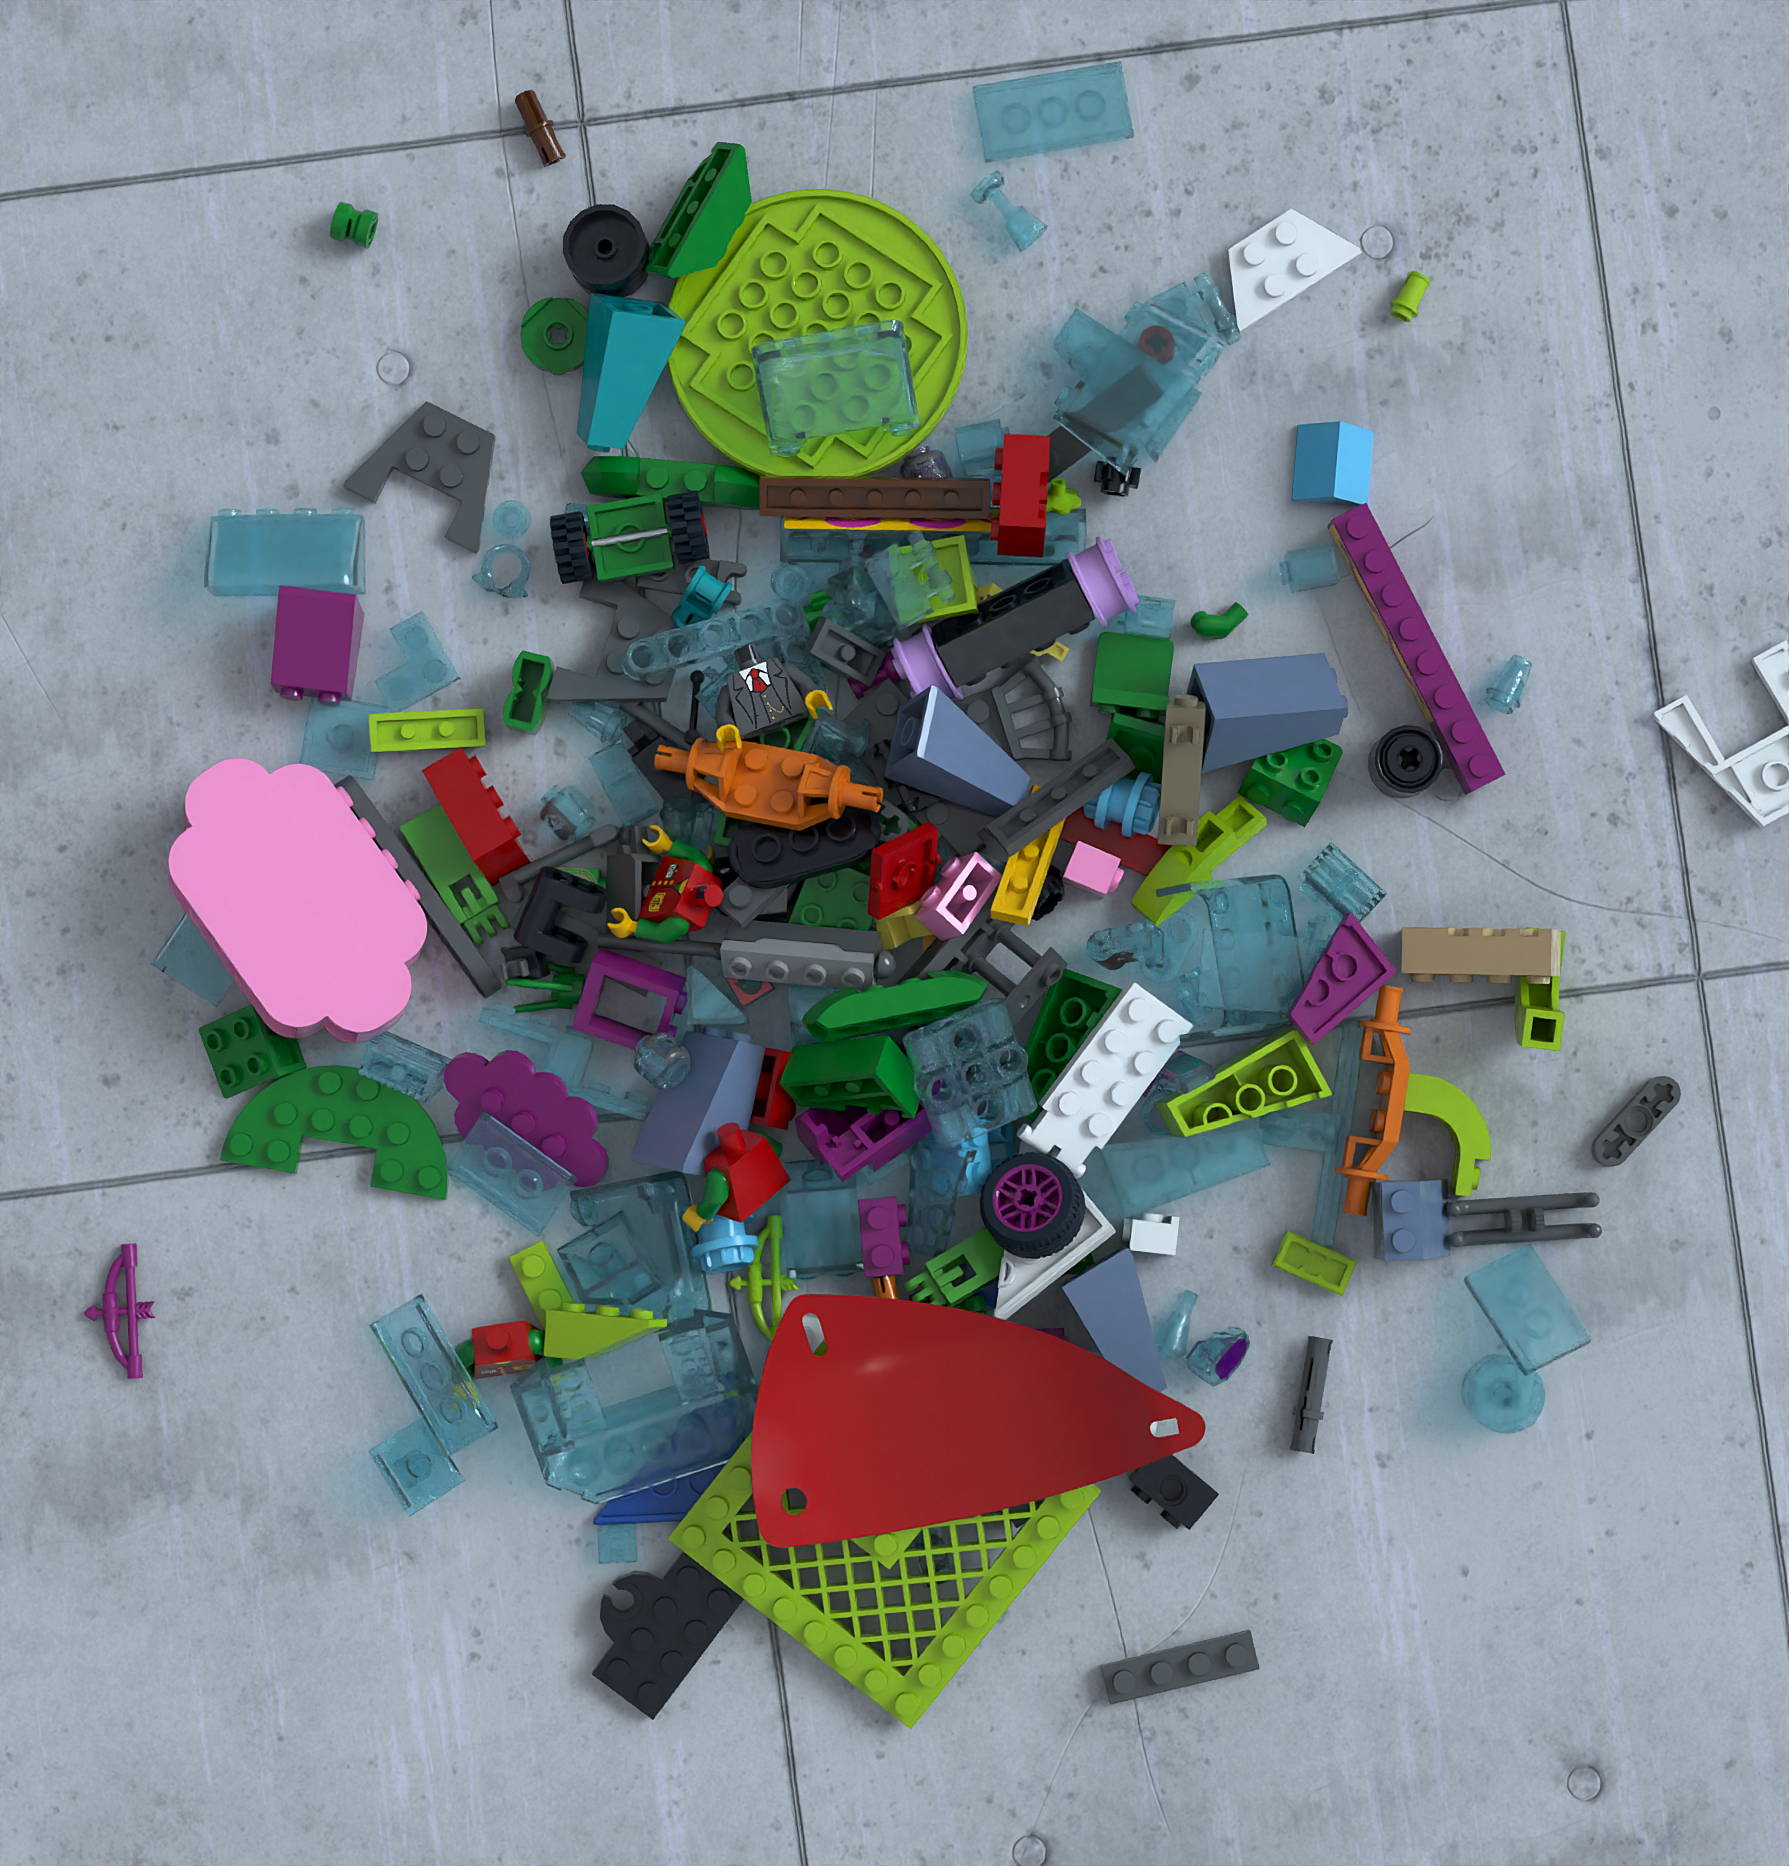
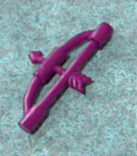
(110, 1311)

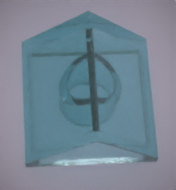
(708, 1004)
(415, 1467)

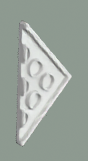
(1025, 1277)

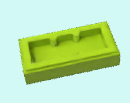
(1314, 1263)

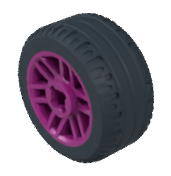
(1025, 1182)

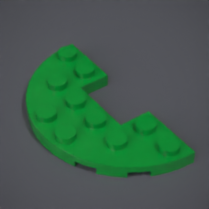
(346, 1109)

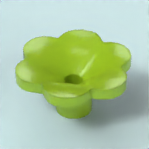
(1060, 498)

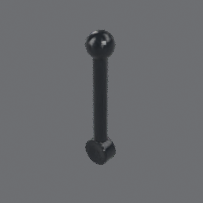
(697, 678)

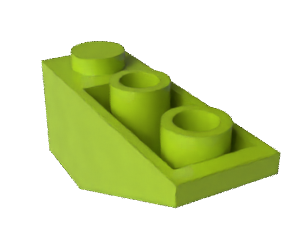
(590, 1334)

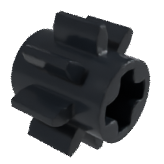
(1113, 481)

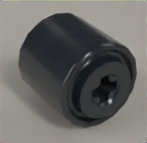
(1385, 761)

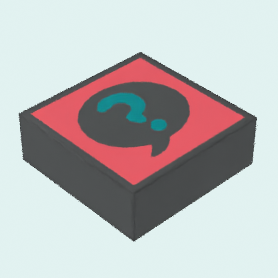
(749, 990)

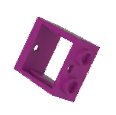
(635, 973)

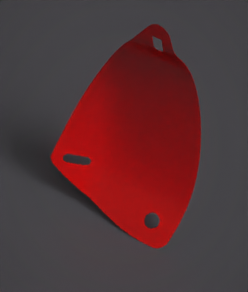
(937, 1419)

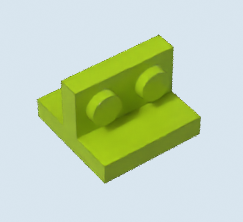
(954, 558)

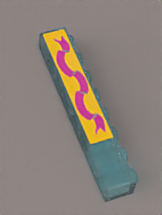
(840, 537)

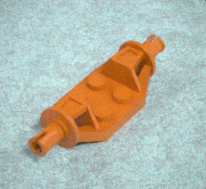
(768, 782)
(1392, 1087)

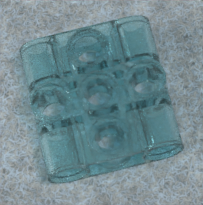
(985, 1039)

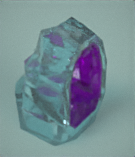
(1218, 1355)

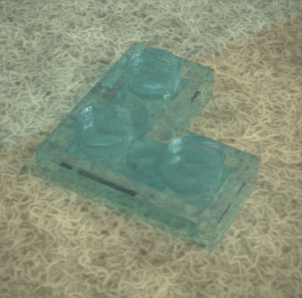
(426, 668)

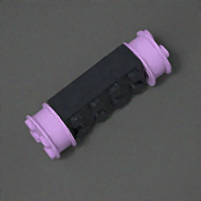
(1017, 622)

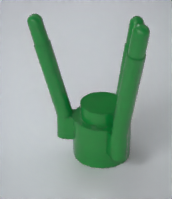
(566, 988)

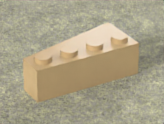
(1481, 952)

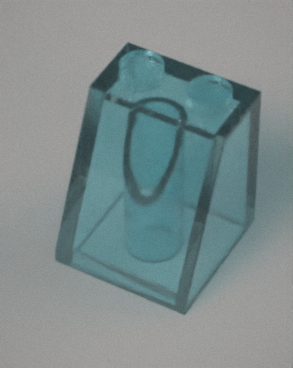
(820, 1222)

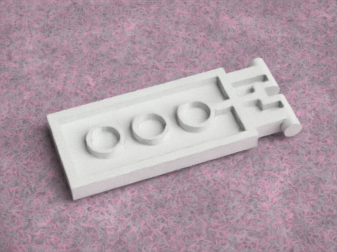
(1105, 1077)

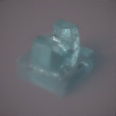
(617, 1543)

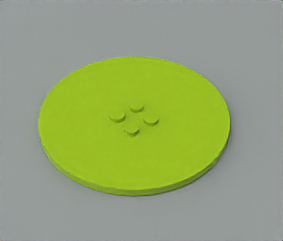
(805, 269)

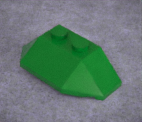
(703, 215)

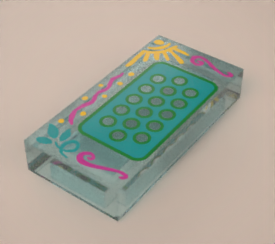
(1185, 1072)

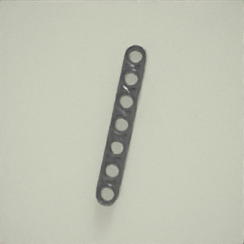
(434, 908)

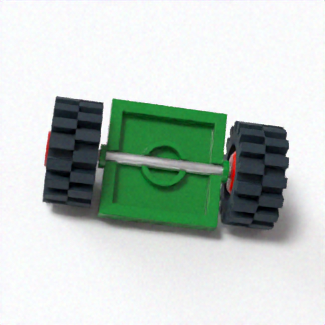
(629, 537)

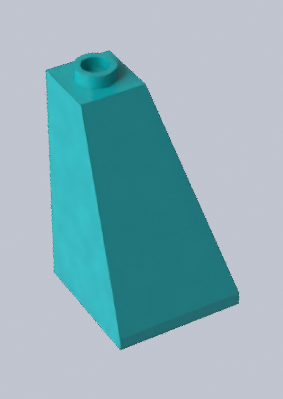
(622, 363)

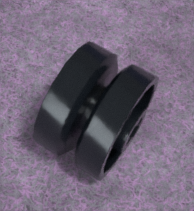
(601, 230)

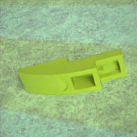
(1216, 841)

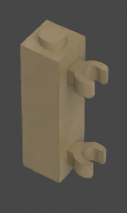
(1181, 771)

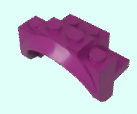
(855, 1138)

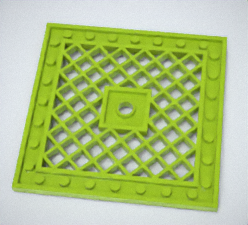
(818, 1629)

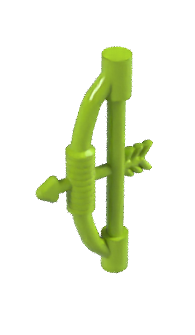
(754, 1280)

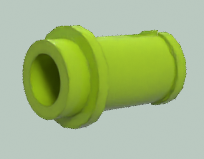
(1409, 296)

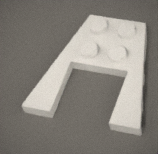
(1760, 773)

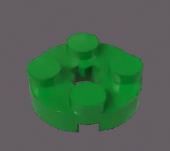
(535, 335)

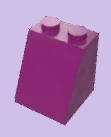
(316, 644)

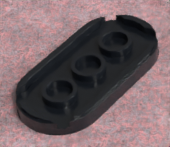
(781, 856)

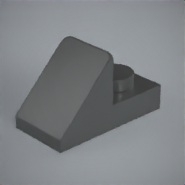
(844, 652)

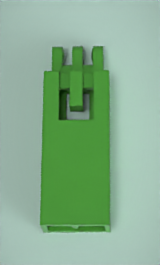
(447, 862)
(983, 1257)

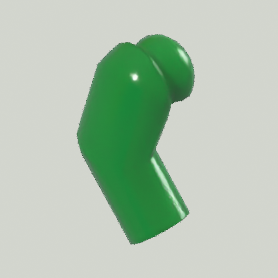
(1218, 626)

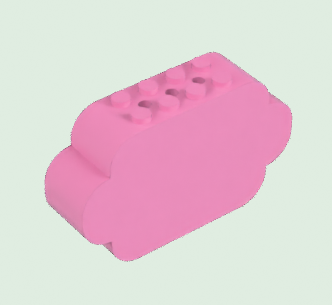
(297, 900)

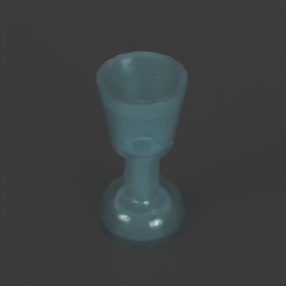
(1019, 222)

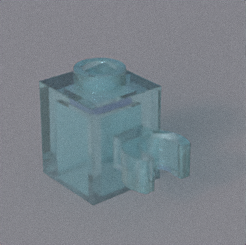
(1151, 620)

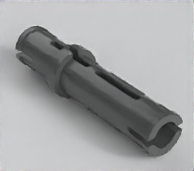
(1311, 1395)

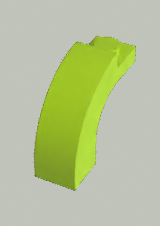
(1538, 1011)
(1462, 1119)

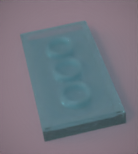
(1053, 111)
(434, 1376)

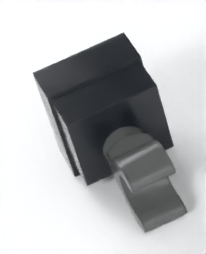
(524, 963)

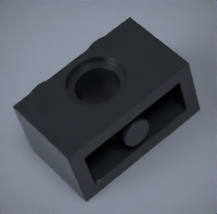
(1188, 1505)

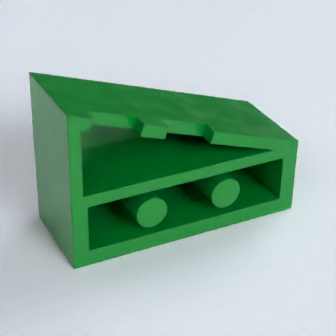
(852, 1073)

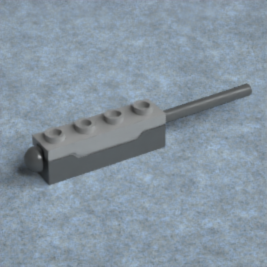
(783, 953)

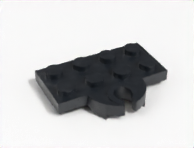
(661, 1631)

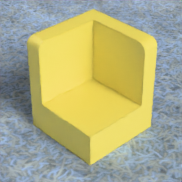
(901, 926)

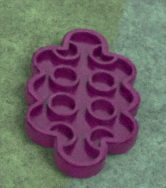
(531, 1106)

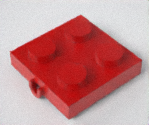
(902, 870)

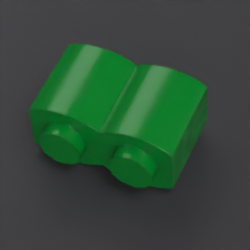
(525, 704)

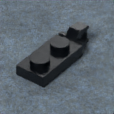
(643, 753)

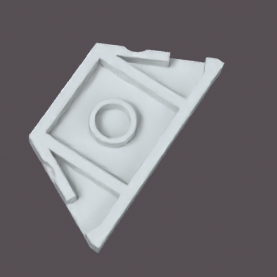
(1282, 264)

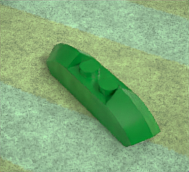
(638, 477)
(882, 1009)

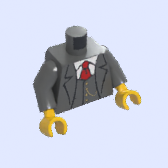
(763, 698)

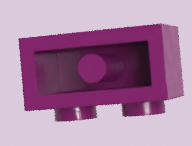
(881, 1236)

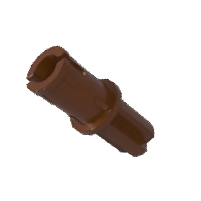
(539, 128)

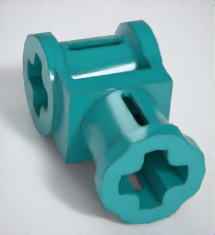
(701, 598)

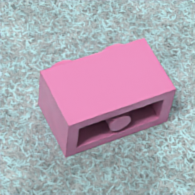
(1092, 870)

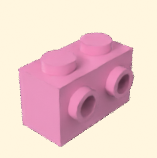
(958, 895)

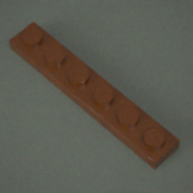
(874, 497)

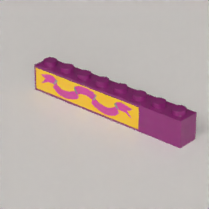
(1415, 649)

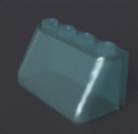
(274, 549)

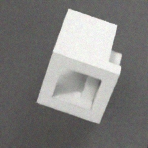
(1151, 1234)

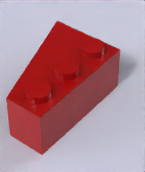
(1021, 495)
(476, 815)

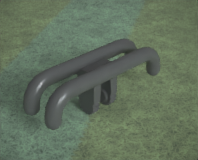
(1524, 1219)

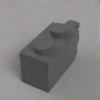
(630, 873)

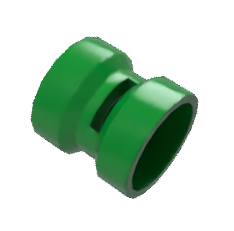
(354, 225)

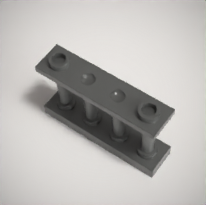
(1020, 998)

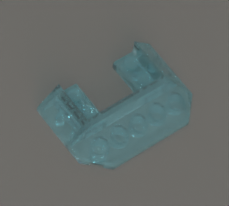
(646, 1437)

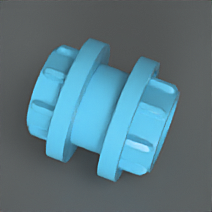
(1128, 803)
(724, 1245)

